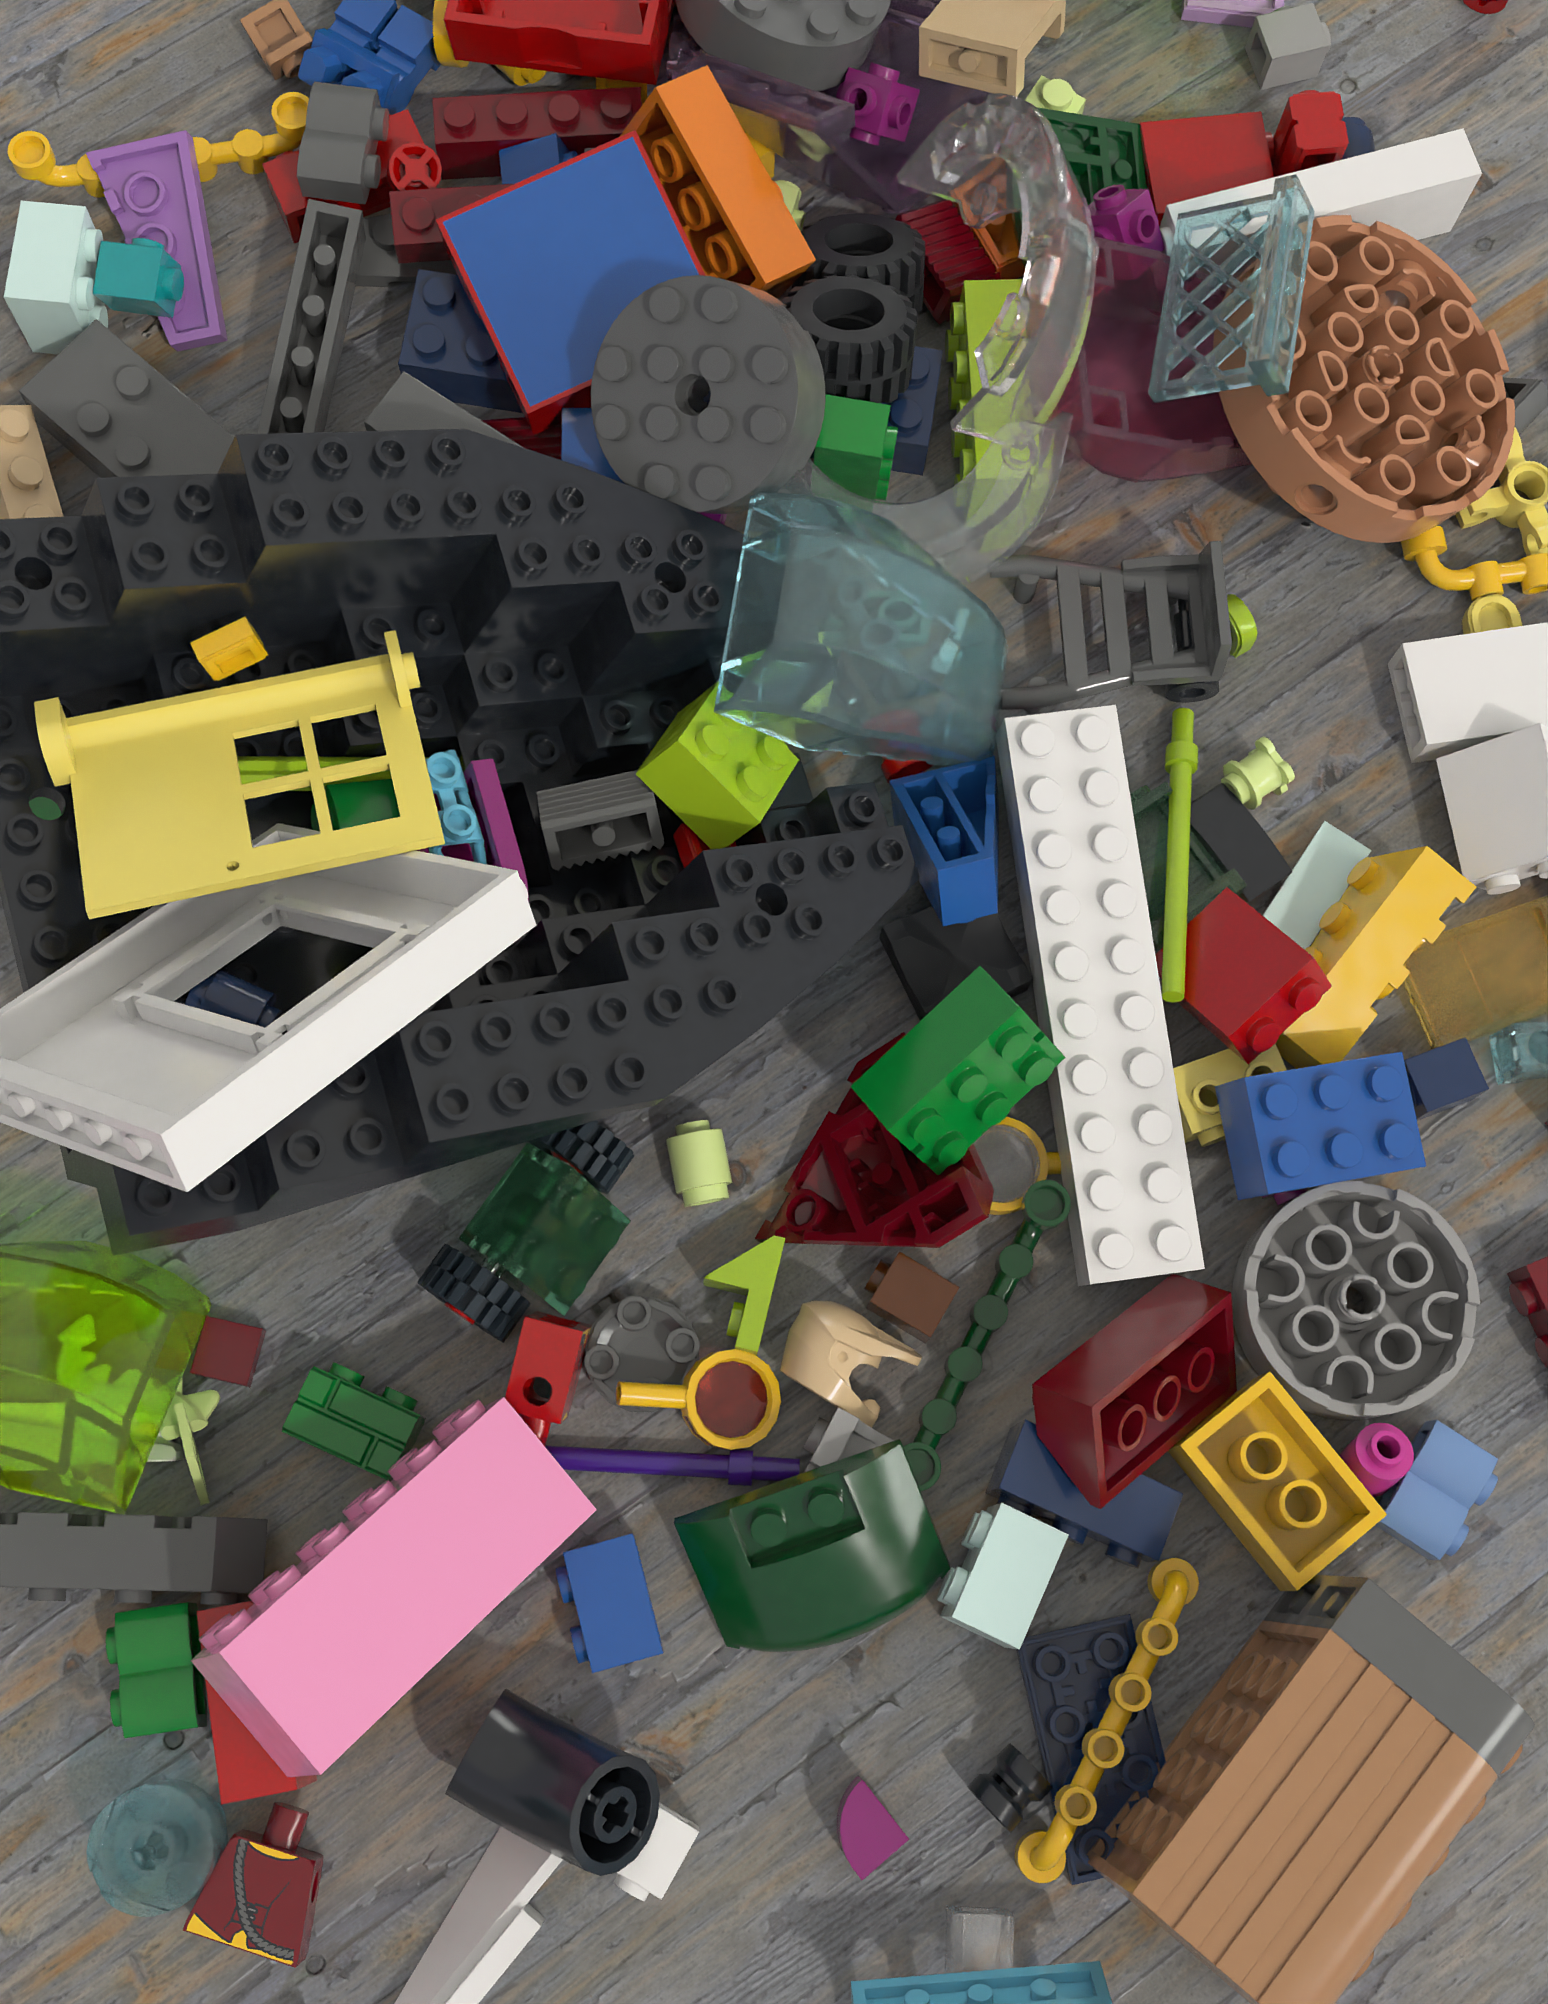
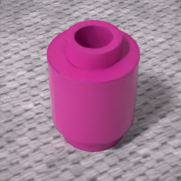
(1379, 1457)

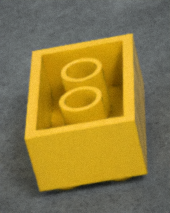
(1277, 1482)

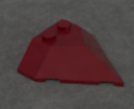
(874, 1191)

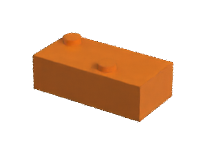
(720, 185)

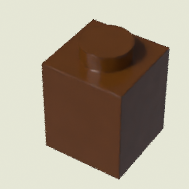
(910, 1296)

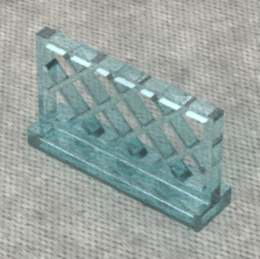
(1276, 304)

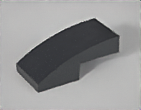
(1237, 841)

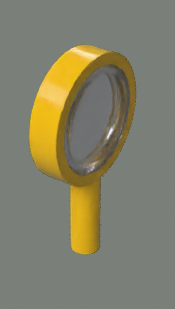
(1014, 1162)

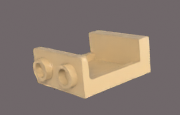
(986, 41)

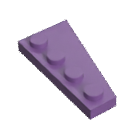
(159, 197)

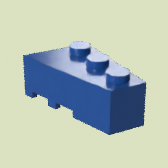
(953, 836)

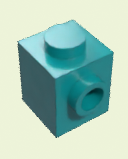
(138, 278)

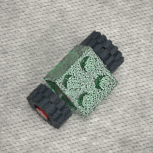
(538, 1229)

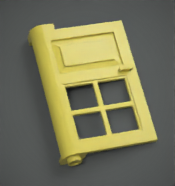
(166, 795)

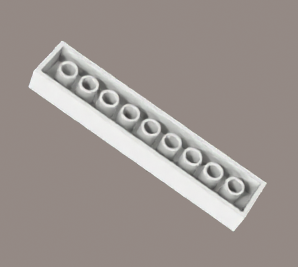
(1098, 995)

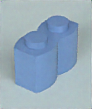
(1435, 1495)

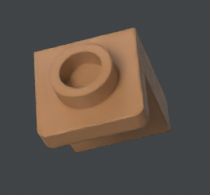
(278, 37)

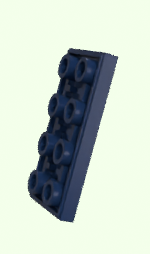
(1067, 1695)

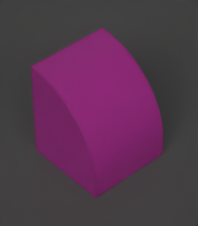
(866, 1829)

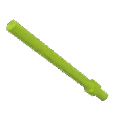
(1180, 763)

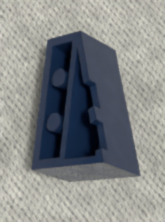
(1130, 1524)

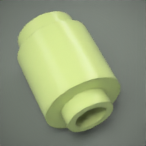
(699, 1163)

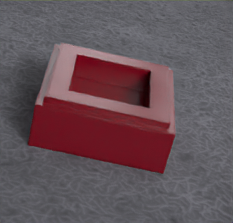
(228, 1351)

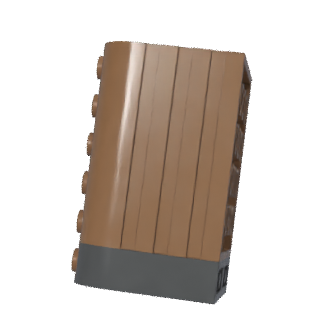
(1313, 1792)

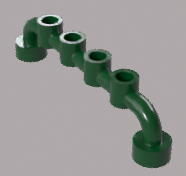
(1043, 1208)

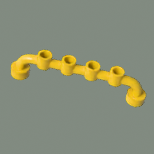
(35, 159)
(1478, 578)
(1042, 1853)

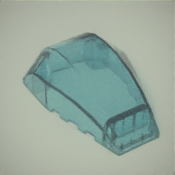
(857, 639)

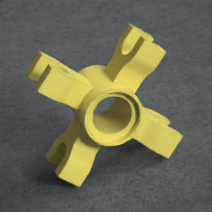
(1512, 509)

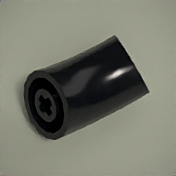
(558, 1787)

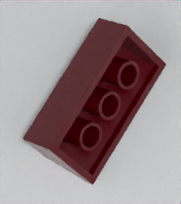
(1138, 1386)

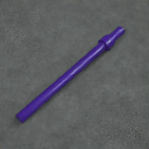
(738, 1467)

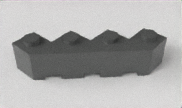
(131, 1555)

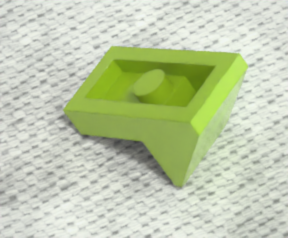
(752, 1276)

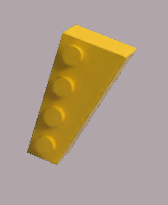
(1364, 945)

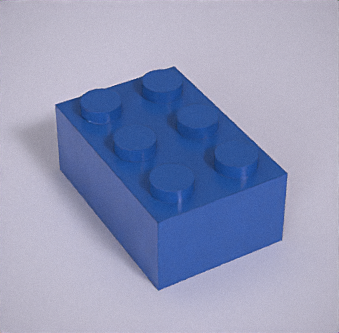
(1320, 1125)

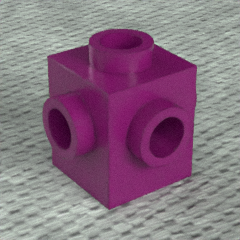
(880, 103)
(1126, 217)

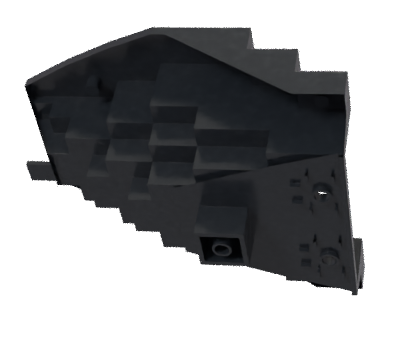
(546, 634)

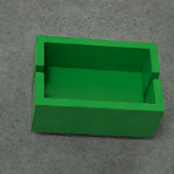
(958, 1071)

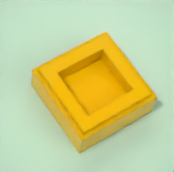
(229, 649)

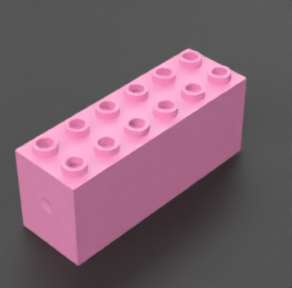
(391, 1586)

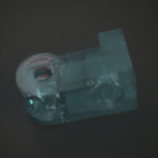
(1520, 1052)

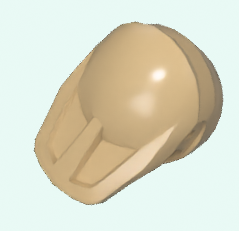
(826, 1347)

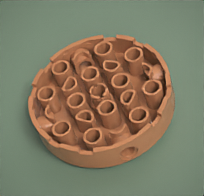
(1389, 394)

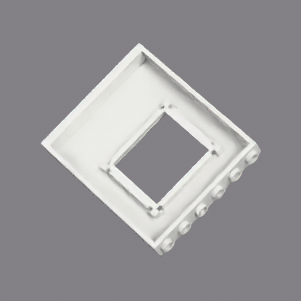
(178, 1091)

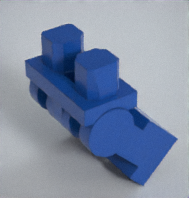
(374, 49)

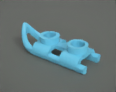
(457, 814)

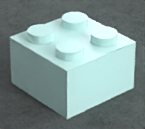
(54, 274)
(1001, 1575)

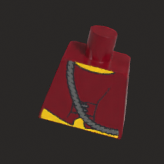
(263, 1891)

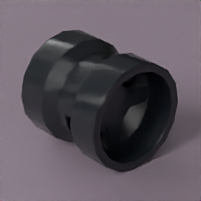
(1021, 1779)

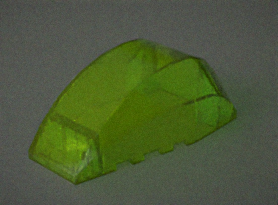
(87, 1367)

